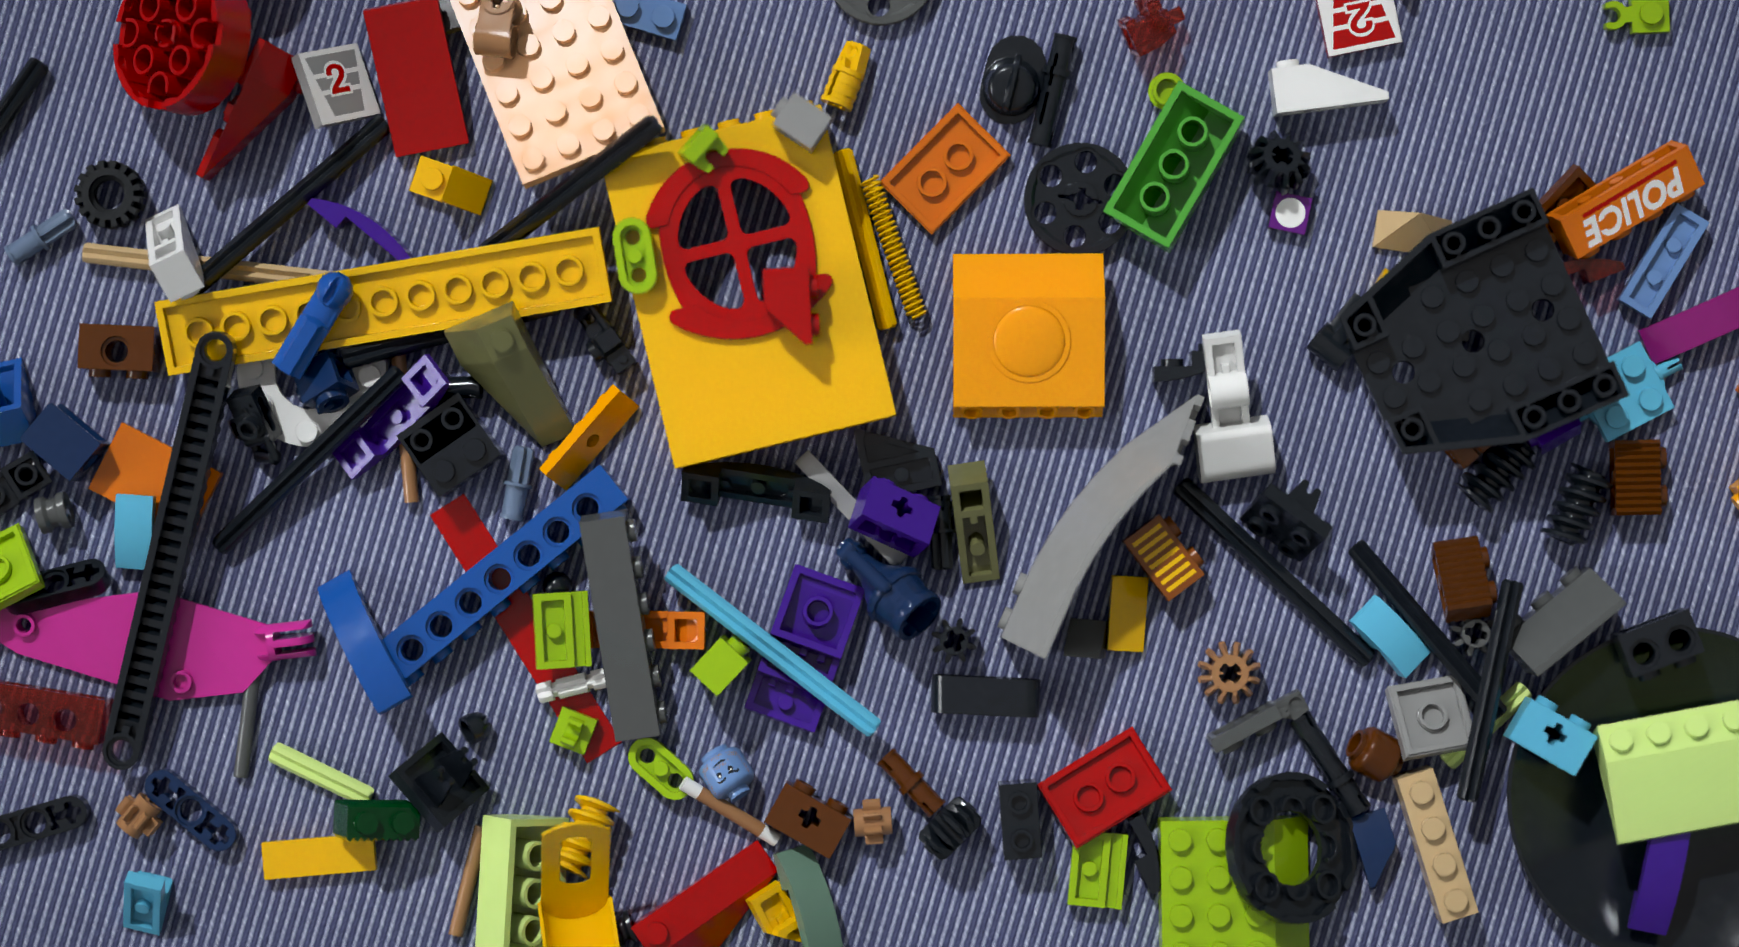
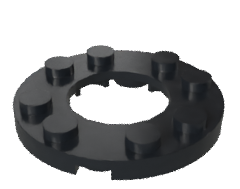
(1334, 837)

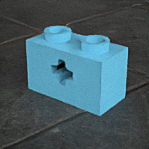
(1528, 731)

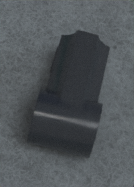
(1331, 342)

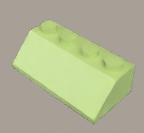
(511, 880)

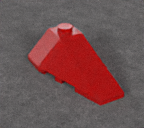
(266, 91)
(709, 906)

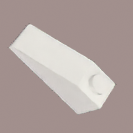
(1314, 89)
(173, 254)

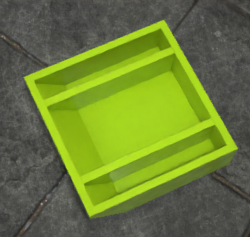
(1198, 894)

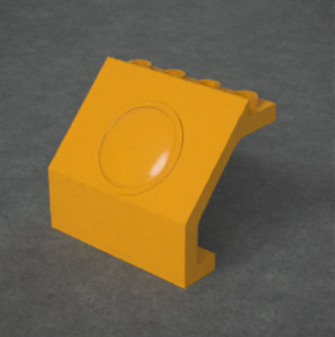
(1028, 335)

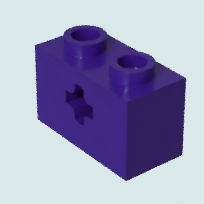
(894, 516)

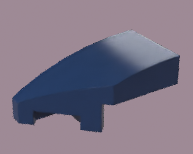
(1374, 843)

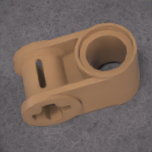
(497, 28)

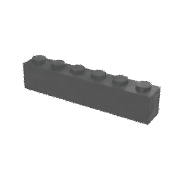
(621, 625)

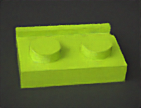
(561, 630)
(1098, 872)

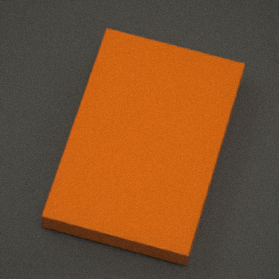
(944, 169)
(139, 467)

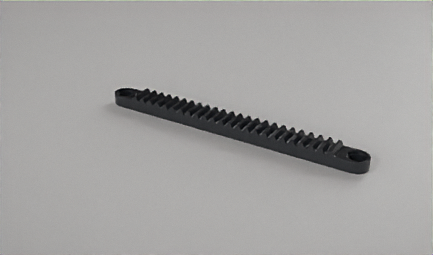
(170, 550)

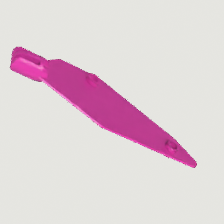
(206, 657)

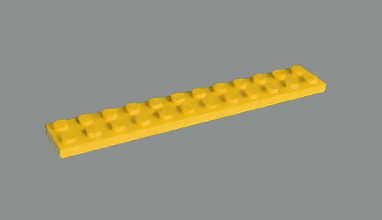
(395, 297)

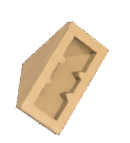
(1404, 230)

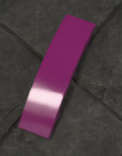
(1691, 327)

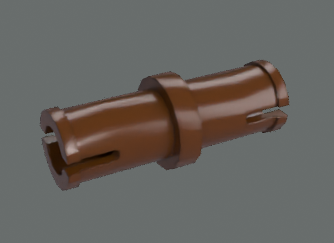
(911, 782)

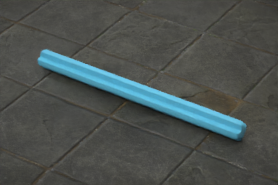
(772, 650)

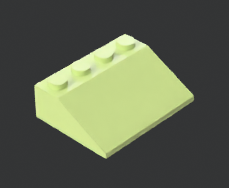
(1671, 771)

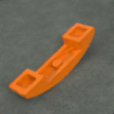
(670, 629)

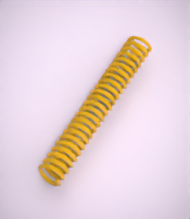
(894, 248)

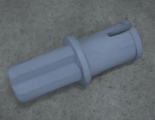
(40, 237)
(517, 483)

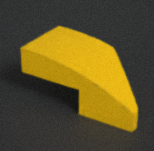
(774, 912)

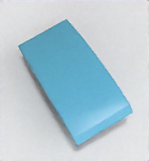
(133, 529)
(1390, 636)

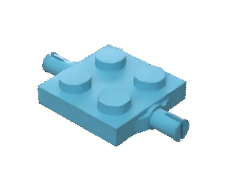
(1646, 390)

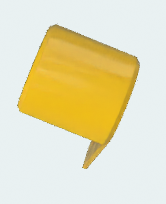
(580, 911)

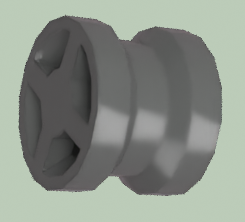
(54, 512)

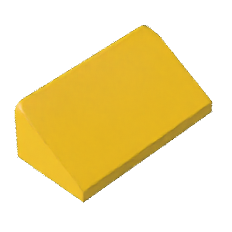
(1127, 613)

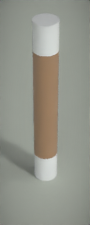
(730, 811)

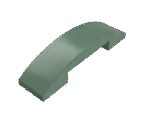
(809, 896)

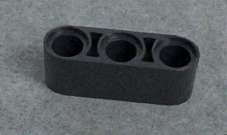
(985, 695)

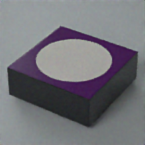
(1289, 213)

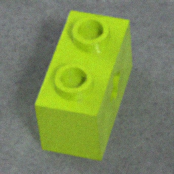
(722, 663)

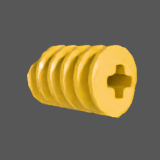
(576, 849)

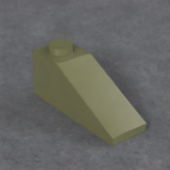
(973, 521)

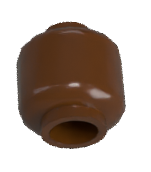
(1374, 754)

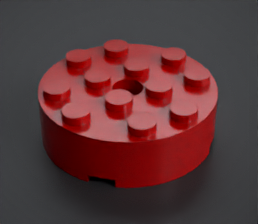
(182, 52)

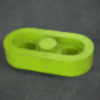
(635, 256)
(660, 769)

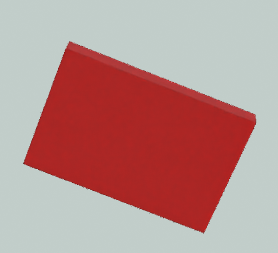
(1104, 788)

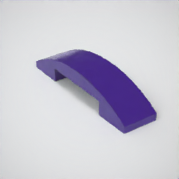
(340, 215)
(377, 438)
(1659, 884)

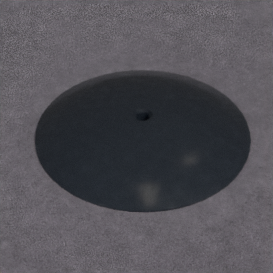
(1565, 821)

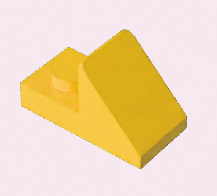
(451, 185)

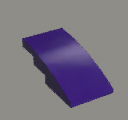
(816, 627)

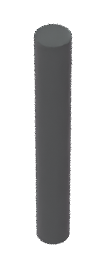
(246, 730)

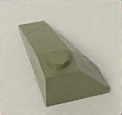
(508, 366)

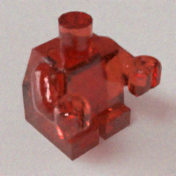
(1150, 27)

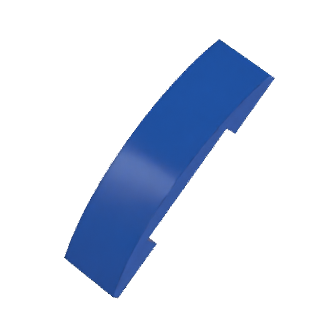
(363, 643)

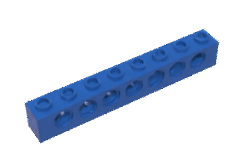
(420, 626)

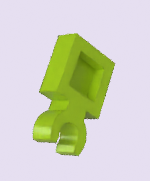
(1641, 15)

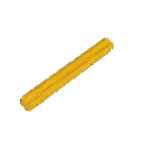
(865, 239)

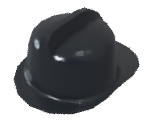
(1012, 80)

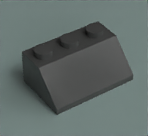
(1562, 619)

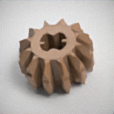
(1228, 685)

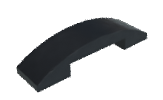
(757, 484)

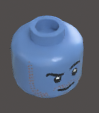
(726, 773)

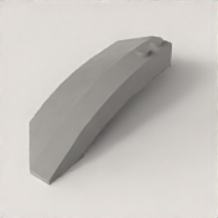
(1086, 524)

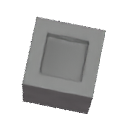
(801, 121)

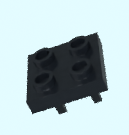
(1287, 520)
(440, 781)

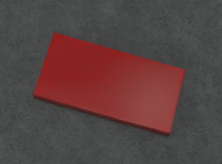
(416, 76)

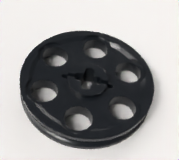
(1072, 180)

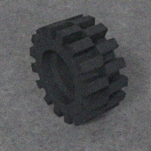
(94, 178)

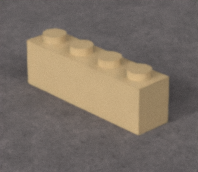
(1435, 844)

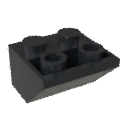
(450, 445)

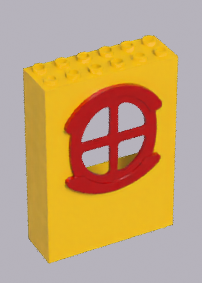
(738, 374)

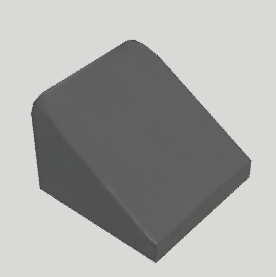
(1086, 638)

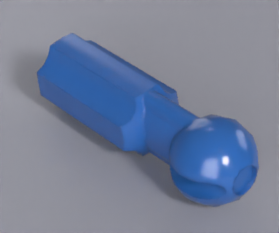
(314, 323)

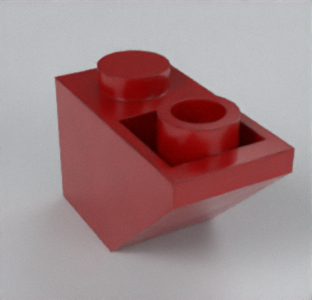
(789, 300)

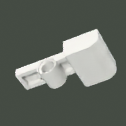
(1233, 441)

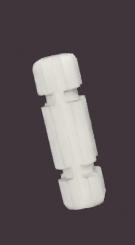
(570, 685)

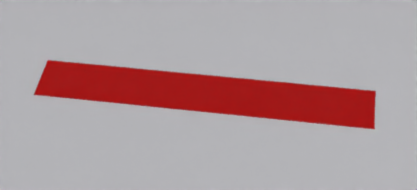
(470, 544)

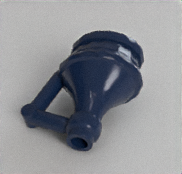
(891, 591)

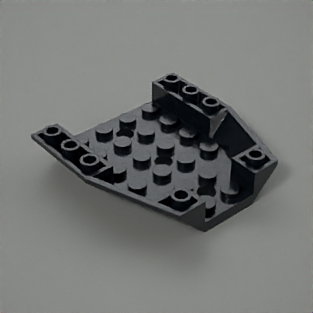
(1481, 280)

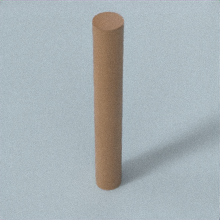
(467, 884)

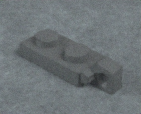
(1258, 721)

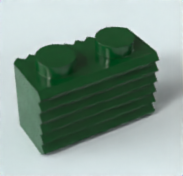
(376, 820)

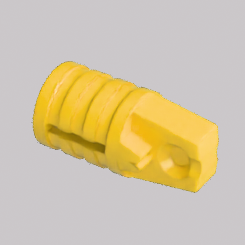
(846, 76)

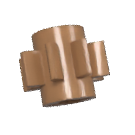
(138, 816)
(872, 821)

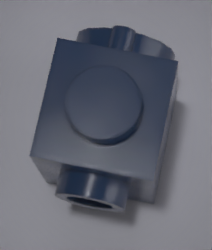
(326, 384)

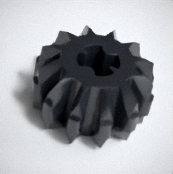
(1278, 163)
(950, 828)

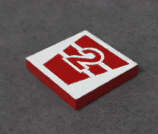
(1357, 25)

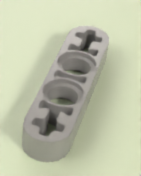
(842, 500)

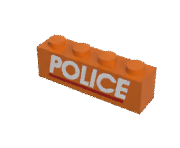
(1625, 200)

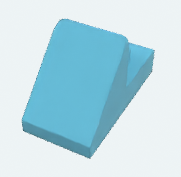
(145, 901)

